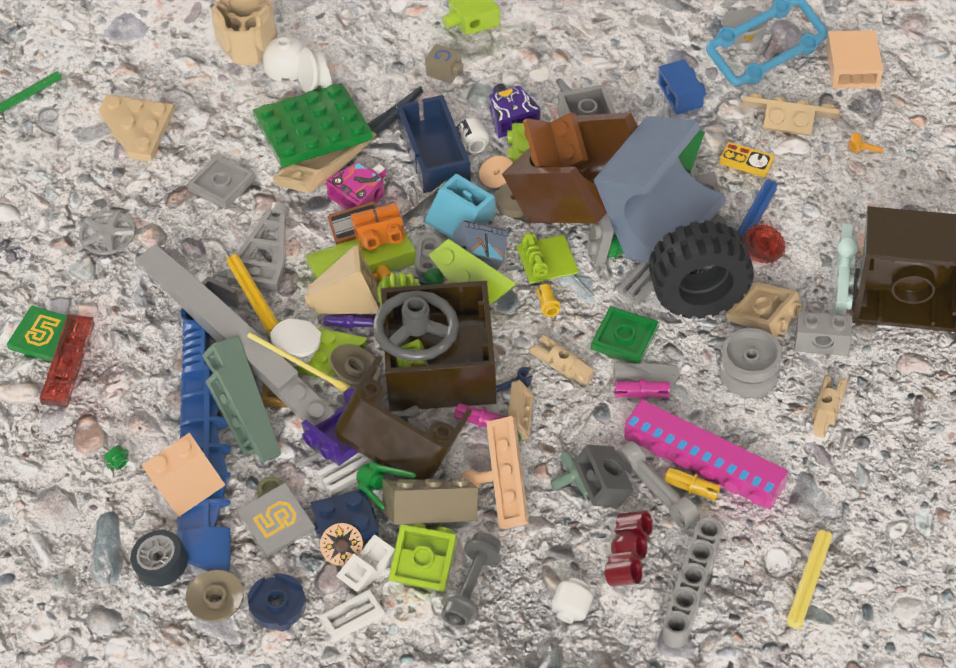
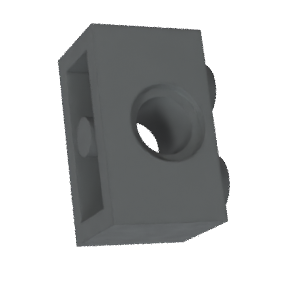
(603, 476)

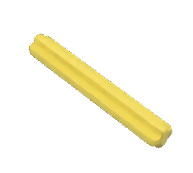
(809, 579)

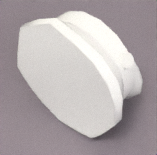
(313, 70)
(297, 338)

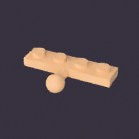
(505, 473)

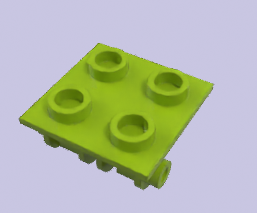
(546, 258)

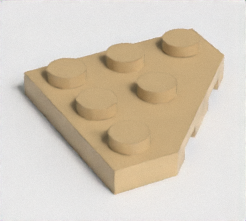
(136, 124)

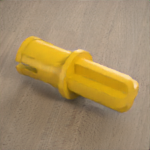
(692, 484)

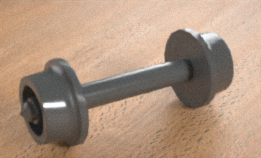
(459, 609)

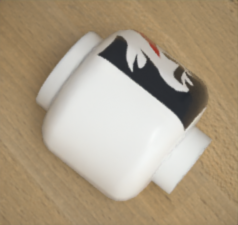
(473, 135)

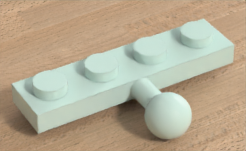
(847, 250)

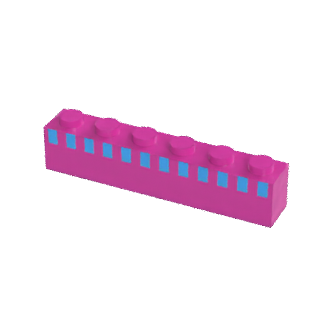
(706, 454)

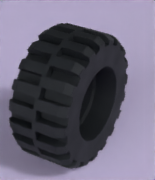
(698, 247)

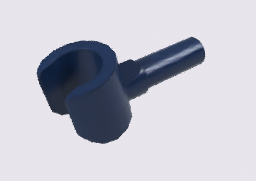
(521, 375)

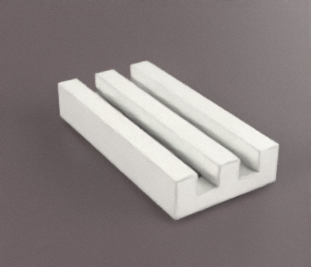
(334, 472)
(354, 619)

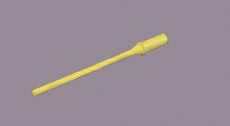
(340, 385)

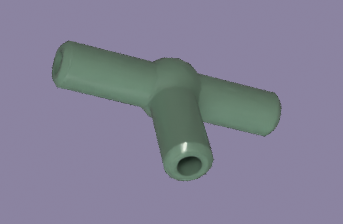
(571, 476)

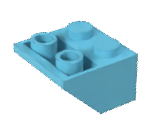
(457, 202)

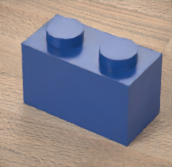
(681, 86)

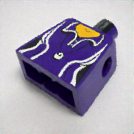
(510, 107)

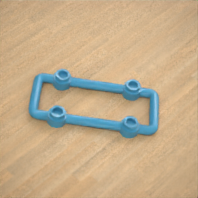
(754, 71)

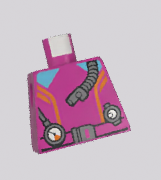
(356, 185)

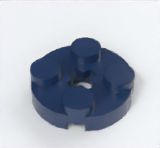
(280, 616)

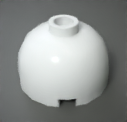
(282, 58)

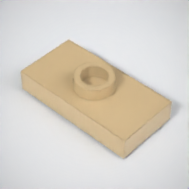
(521, 408)

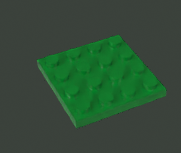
(312, 124)

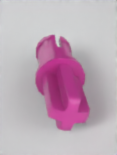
(478, 416)

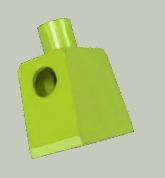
(472, 15)

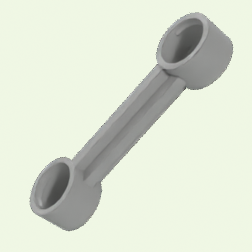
(681, 509)

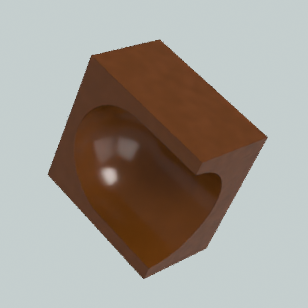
(570, 192)

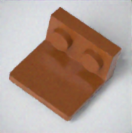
(556, 142)

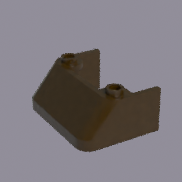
(389, 438)

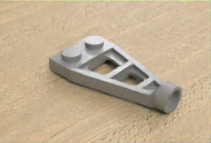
(266, 274)

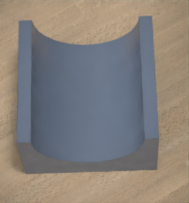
(650, 189)

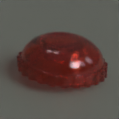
(764, 243)

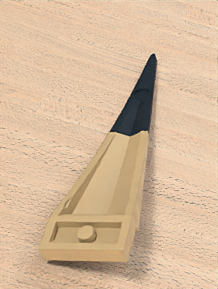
(314, 172)

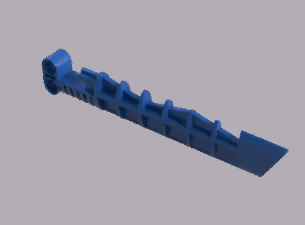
(205, 543)

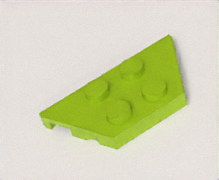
(329, 341)

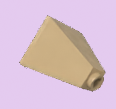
(345, 287)

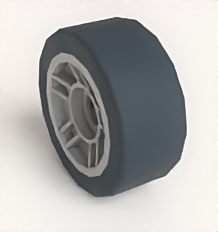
(153, 546)

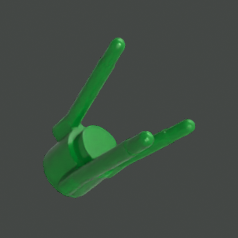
(371, 478)

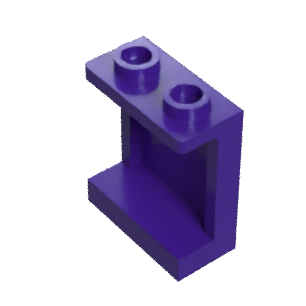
(323, 436)

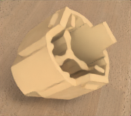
(244, 29)

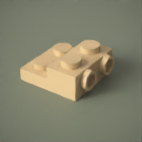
(766, 308)

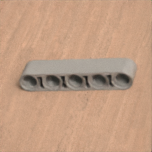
(688, 592)

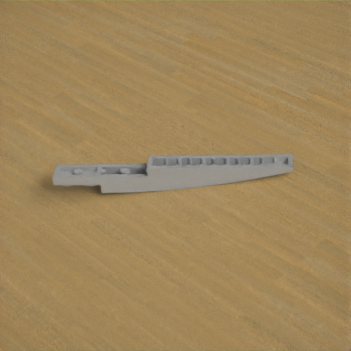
(223, 324)

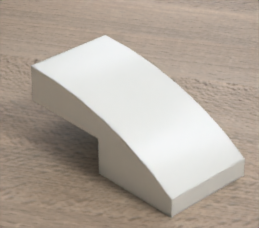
(368, 565)

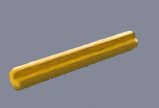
(252, 292)

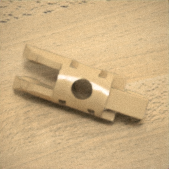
(562, 360)
(827, 406)

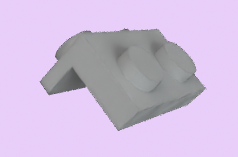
(600, 240)

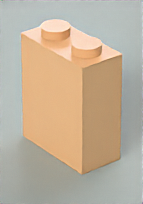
(854, 59)
(183, 475)

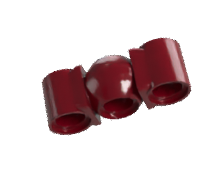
(628, 548)

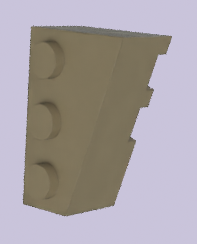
(429, 500)

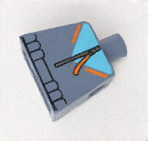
(482, 241)

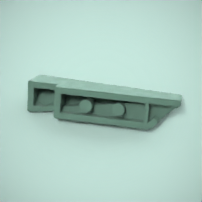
(239, 399)

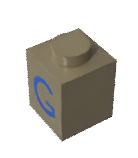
(443, 63)

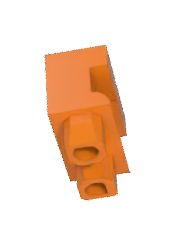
(372, 233)

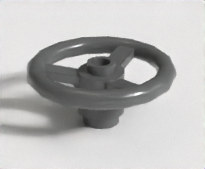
(416, 323)

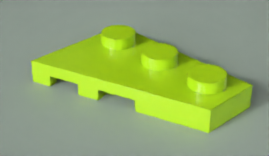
(462, 266)

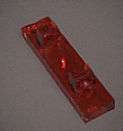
(67, 361)

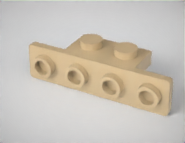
(788, 116)

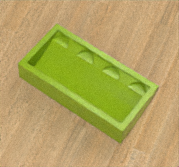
(391, 255)

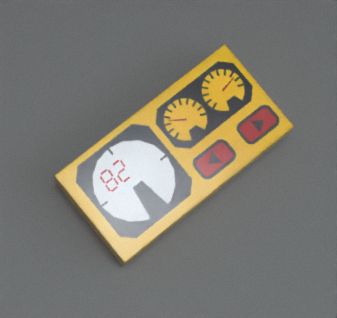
(747, 159)

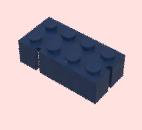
(433, 142)

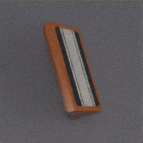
(341, 222)

